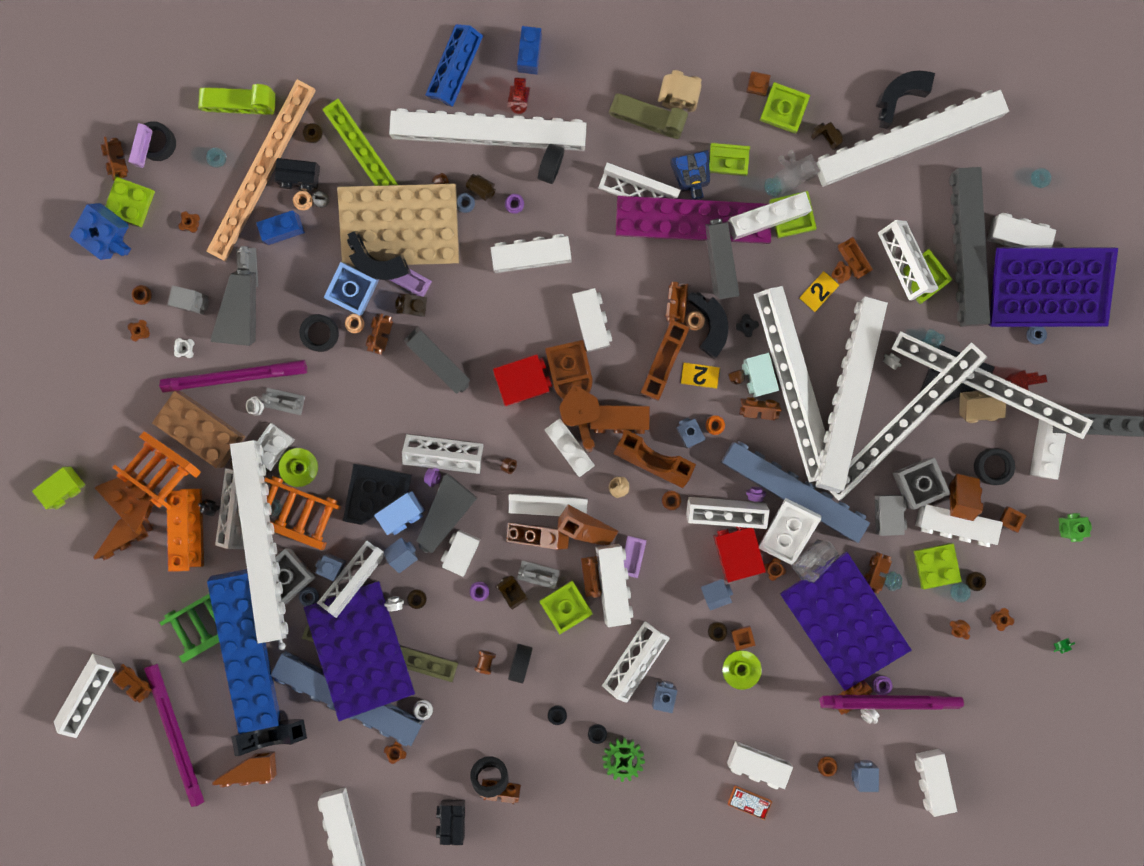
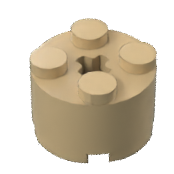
(680, 91)

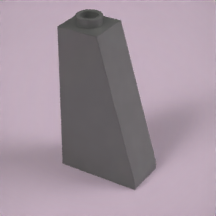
(721, 259)
(237, 311)
(437, 360)
(445, 512)

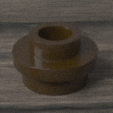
(316, 137)
(981, 581)
(416, 605)
(719, 637)

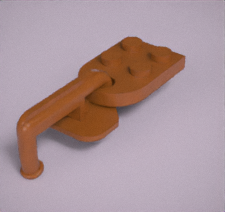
(573, 384)

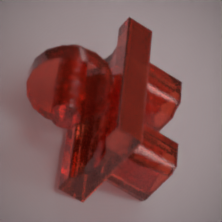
(518, 96)

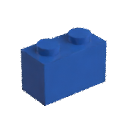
(529, 50)
(280, 227)

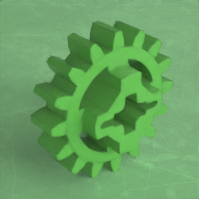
(618, 765)

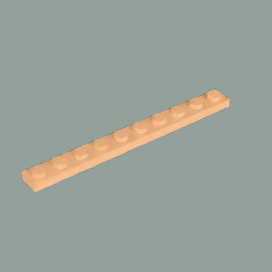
(261, 170)

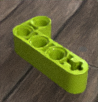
(244, 101)

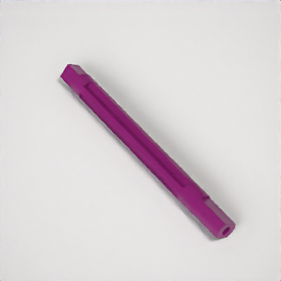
(232, 376)
(891, 702)
(174, 735)

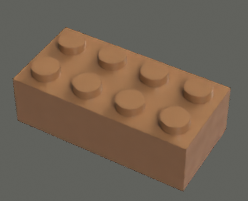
(197, 429)

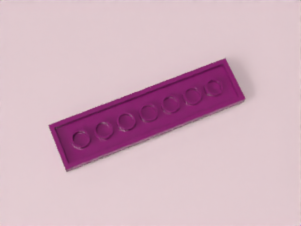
(679, 218)

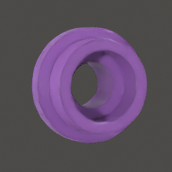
(514, 197)
(432, 477)
(756, 494)
(477, 597)
(886, 689)

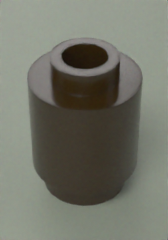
(480, 187)

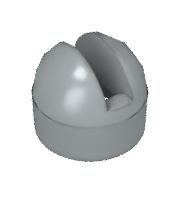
(320, 203)

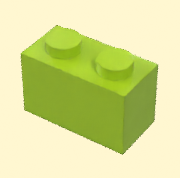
(58, 488)

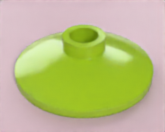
(289, 471)
(750, 674)

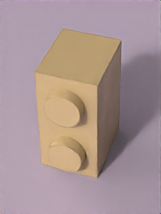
(980, 406)

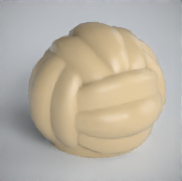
(619, 487)

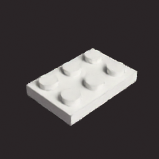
(789, 531)

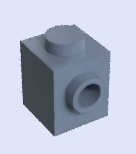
(690, 432)
(400, 555)
(330, 566)
(717, 594)
(664, 696)
(866, 776)

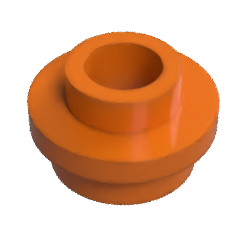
(721, 425)

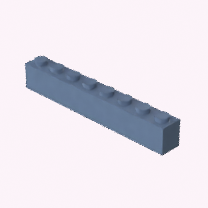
(788, 486)
(311, 680)

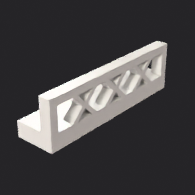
(637, 181)
(914, 257)
(441, 457)
(544, 504)
(231, 527)
(355, 581)
(638, 665)

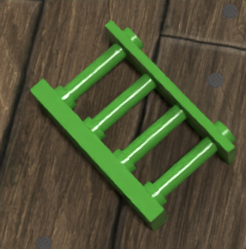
(207, 639)

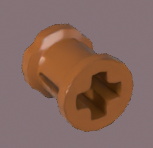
(485, 662)

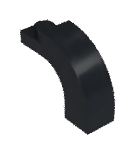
(911, 83)
(372, 267)
(717, 322)
(287, 733)

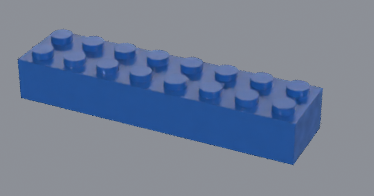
(244, 659)

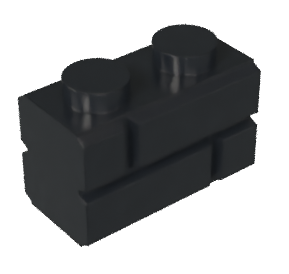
(297, 174)
(451, 822)

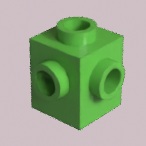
(1075, 527)

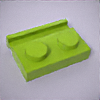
(729, 159)

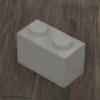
(188, 300)
(890, 515)

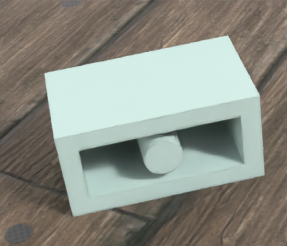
(760, 375)

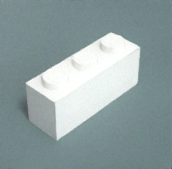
(1019, 232)
(592, 319)
(569, 447)
(1047, 452)
(759, 765)
(935, 782)

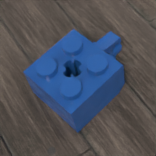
(101, 232)

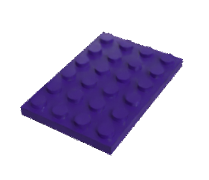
(1052, 286)
(846, 622)
(360, 653)

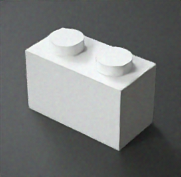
(460, 552)

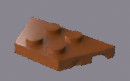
(128, 501)

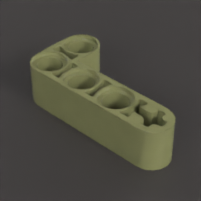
(649, 116)

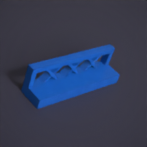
(456, 64)

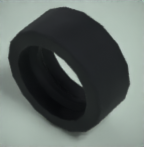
(170, 144)
(551, 163)
(304, 333)
(1009, 466)
(520, 663)
(483, 763)

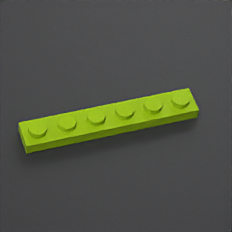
(358, 144)

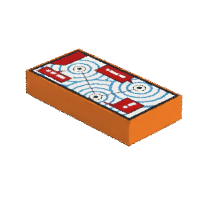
(749, 802)

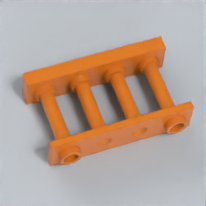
(162, 452)
(185, 530)
(297, 532)

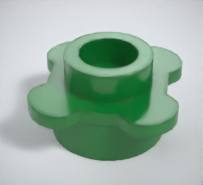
(1063, 646)

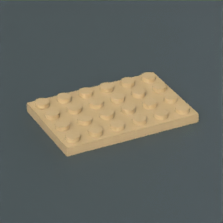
(401, 221)

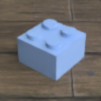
(351, 288)
(399, 513)

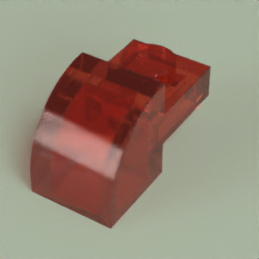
(1022, 379)

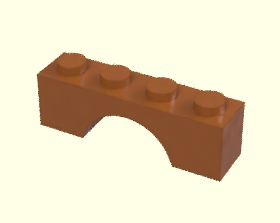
(664, 360)
(673, 469)

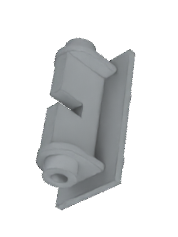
(247, 259)
(283, 401)
(538, 574)

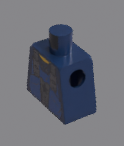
(692, 172)

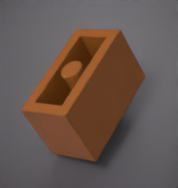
(965, 497)

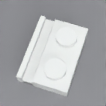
(274, 444)

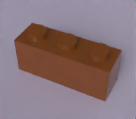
(621, 418)

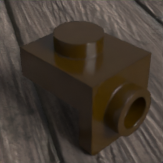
(830, 133)
(411, 305)
(512, 591)

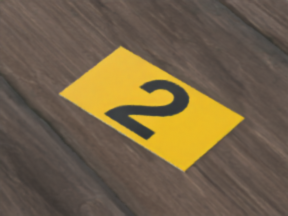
(819, 291)
(700, 375)

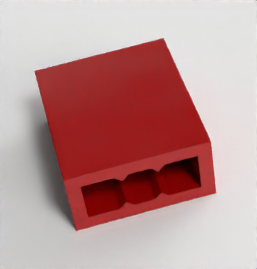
(522, 380)
(739, 553)

